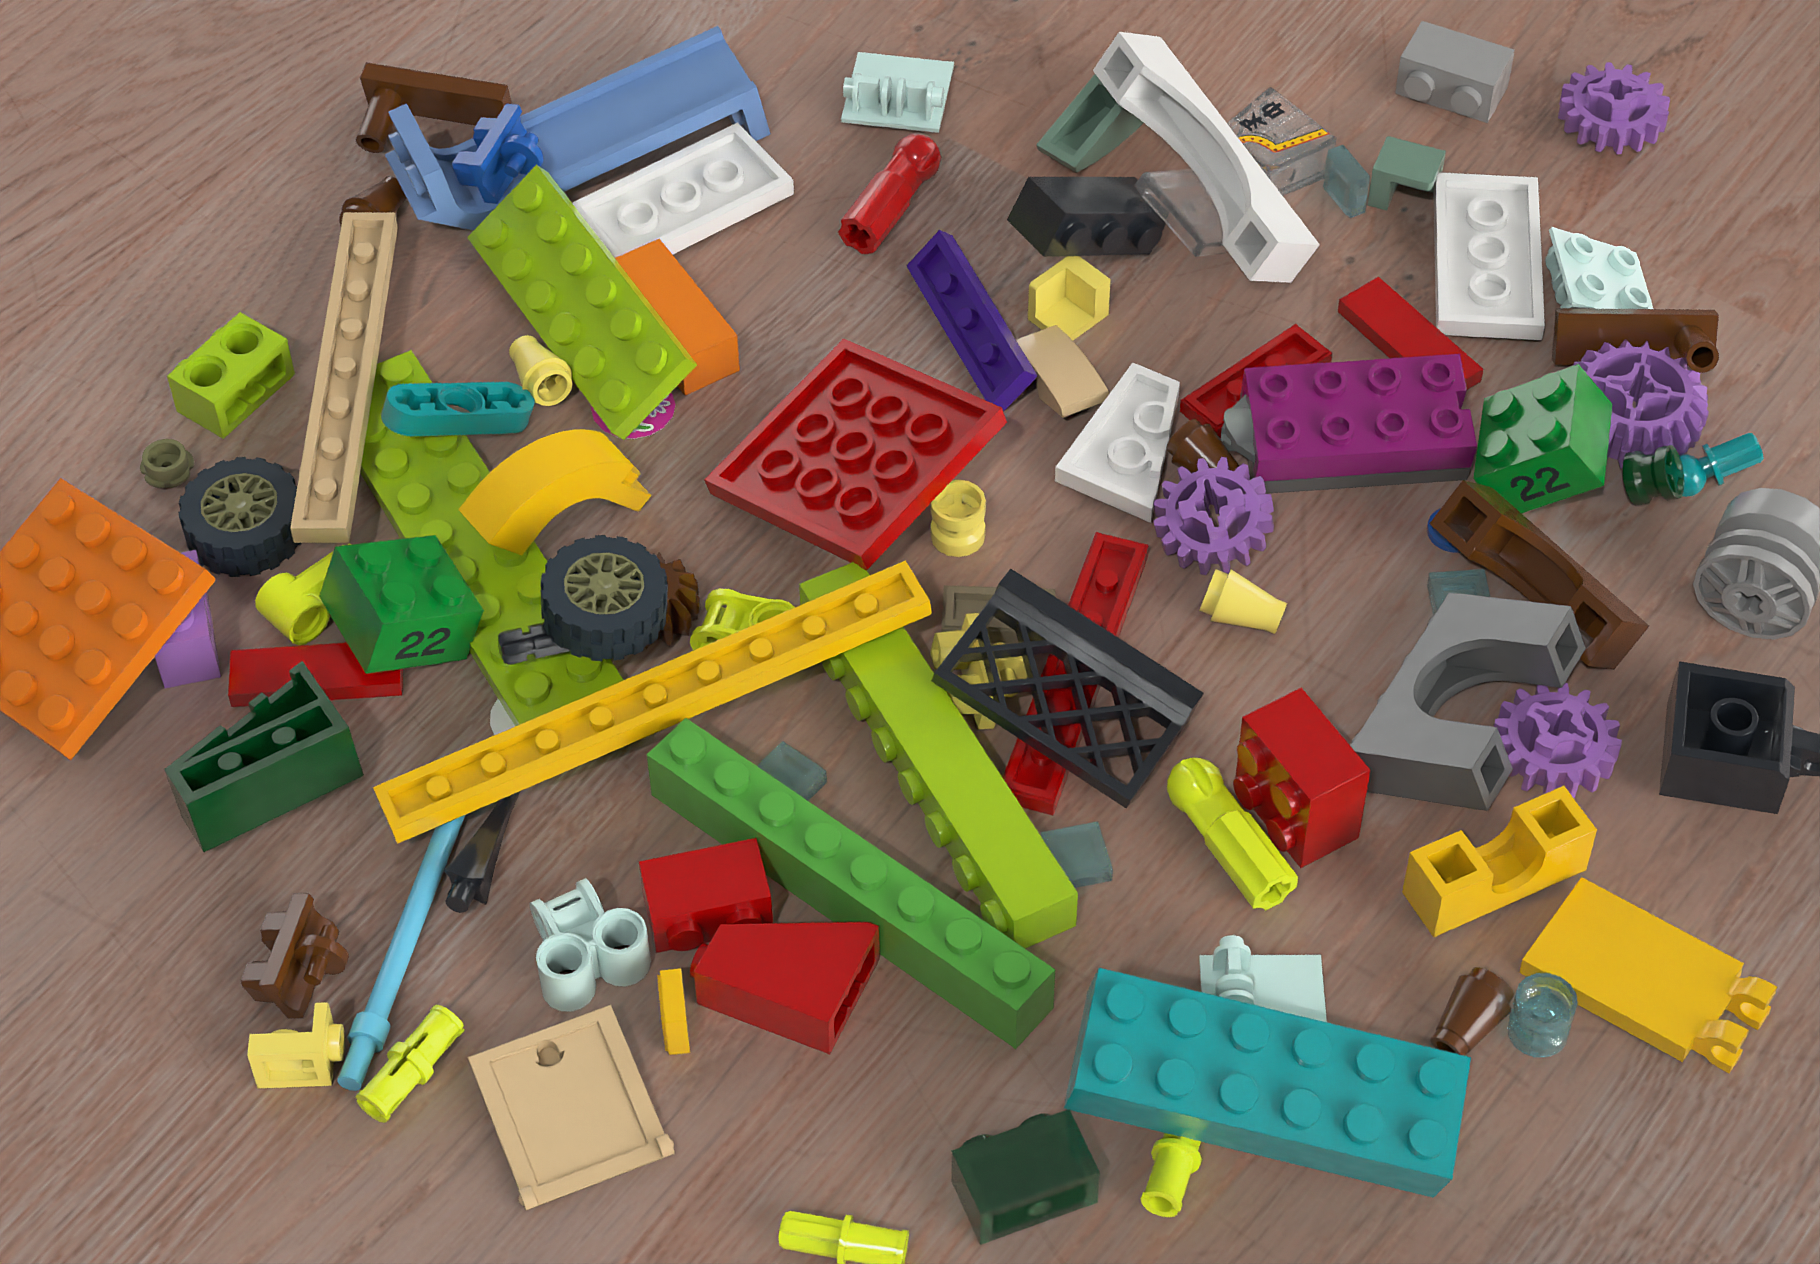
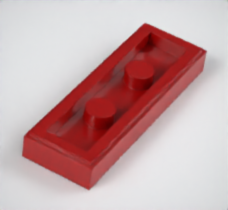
(1399, 327)
(1223, 391)
(330, 664)

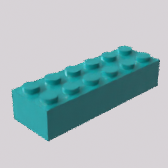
(1268, 1083)

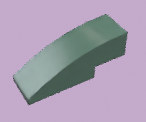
(1088, 128)

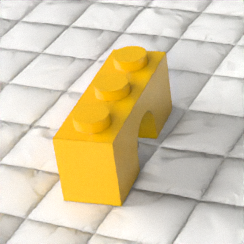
(1539, 847)

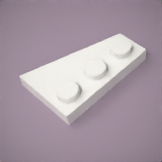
(1124, 444)

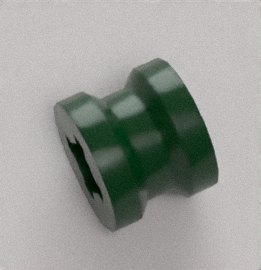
(1653, 475)

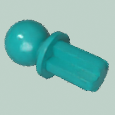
(1720, 462)

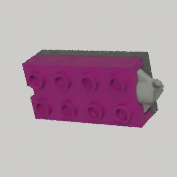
(1353, 423)

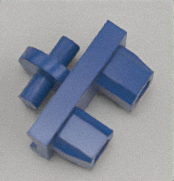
(501, 154)

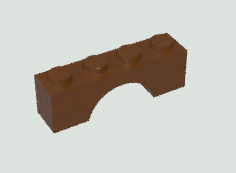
(1516, 550)

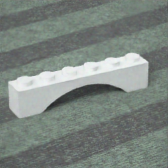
(1255, 218)

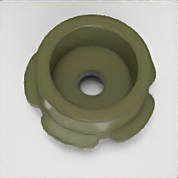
(166, 464)

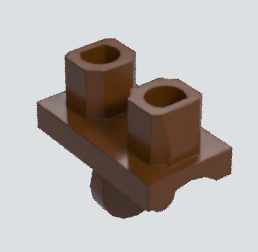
(301, 953)

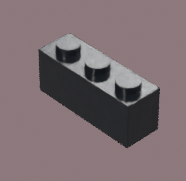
(1086, 217)

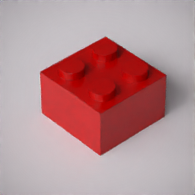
(1300, 778)

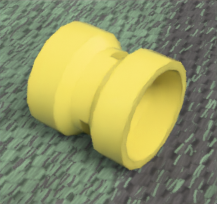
(958, 519)

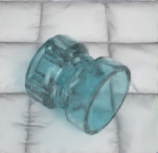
(1542, 1015)

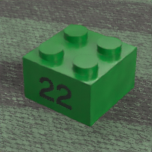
(1544, 439)
(400, 603)

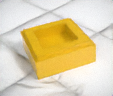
(673, 1011)

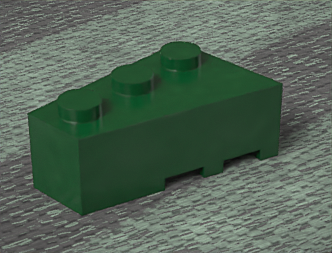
(265, 763)

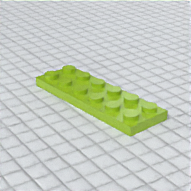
(581, 302)

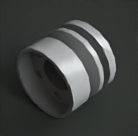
(1762, 564)

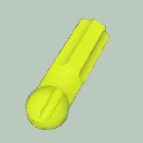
(1231, 833)

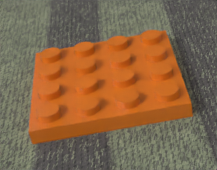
(84, 613)

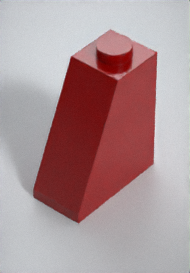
(788, 976)

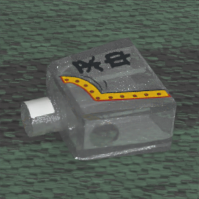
(1283, 141)

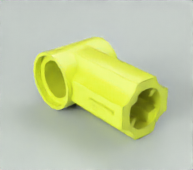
(294, 602)

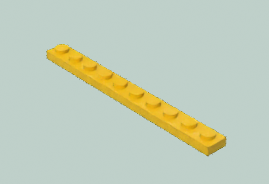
(651, 701)

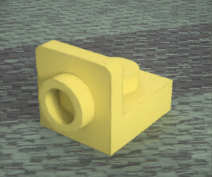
(296, 1057)

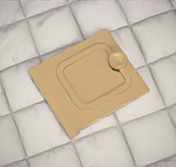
(569, 1107)

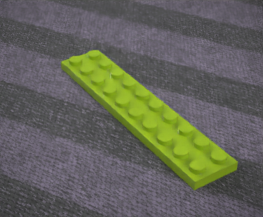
(420, 491)

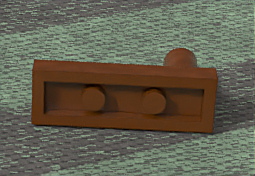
(426, 96)
(1685, 332)

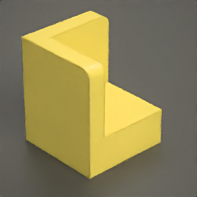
(1069, 296)

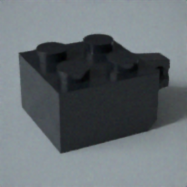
(1733, 739)

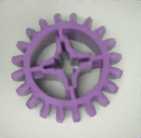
(1666, 394)

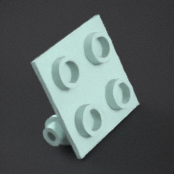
(897, 92)
(1595, 273)
(1269, 981)

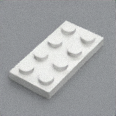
(687, 194)
(1488, 256)

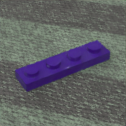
(971, 320)

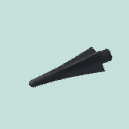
(475, 864)

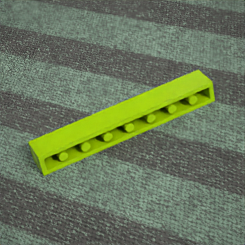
(951, 780)

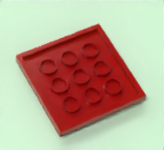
(855, 453)

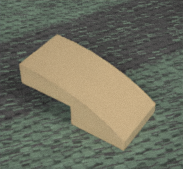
(1064, 373)

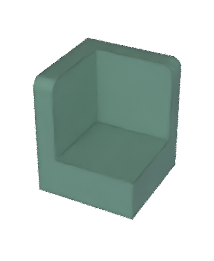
(1405, 165)

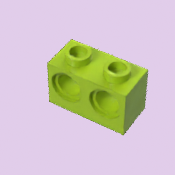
(231, 375)

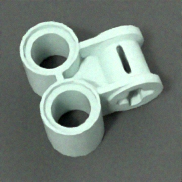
(582, 939)

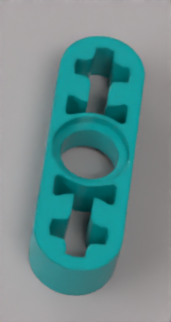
(423, 408)

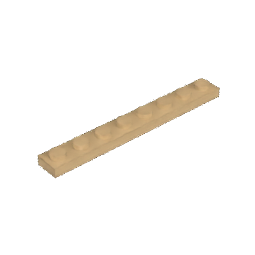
(344, 380)

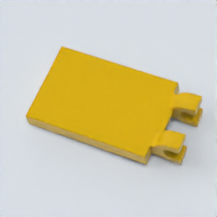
(1649, 976)

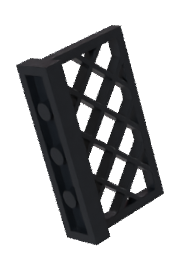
(1053, 627)

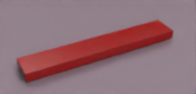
(1104, 597)

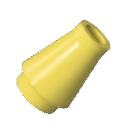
(541, 371)
(1241, 603)

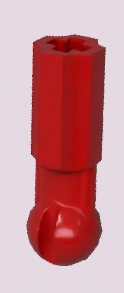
(889, 193)

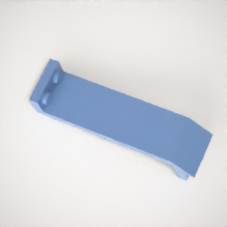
(591, 126)

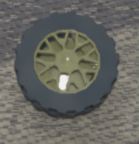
(236, 491)
(604, 598)

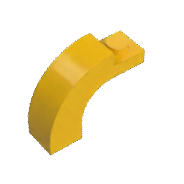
(544, 480)

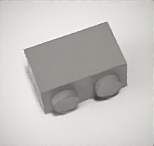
(1454, 71)

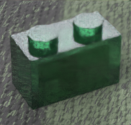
(1024, 1175)

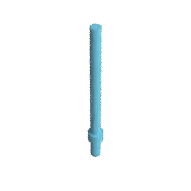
(371, 1026)

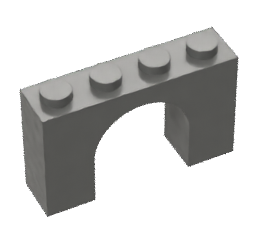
(1463, 646)

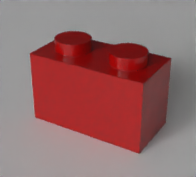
(702, 888)

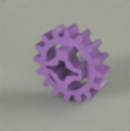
(1613, 108)
(1186, 513)
(1558, 739)

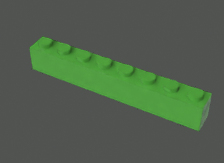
(854, 882)

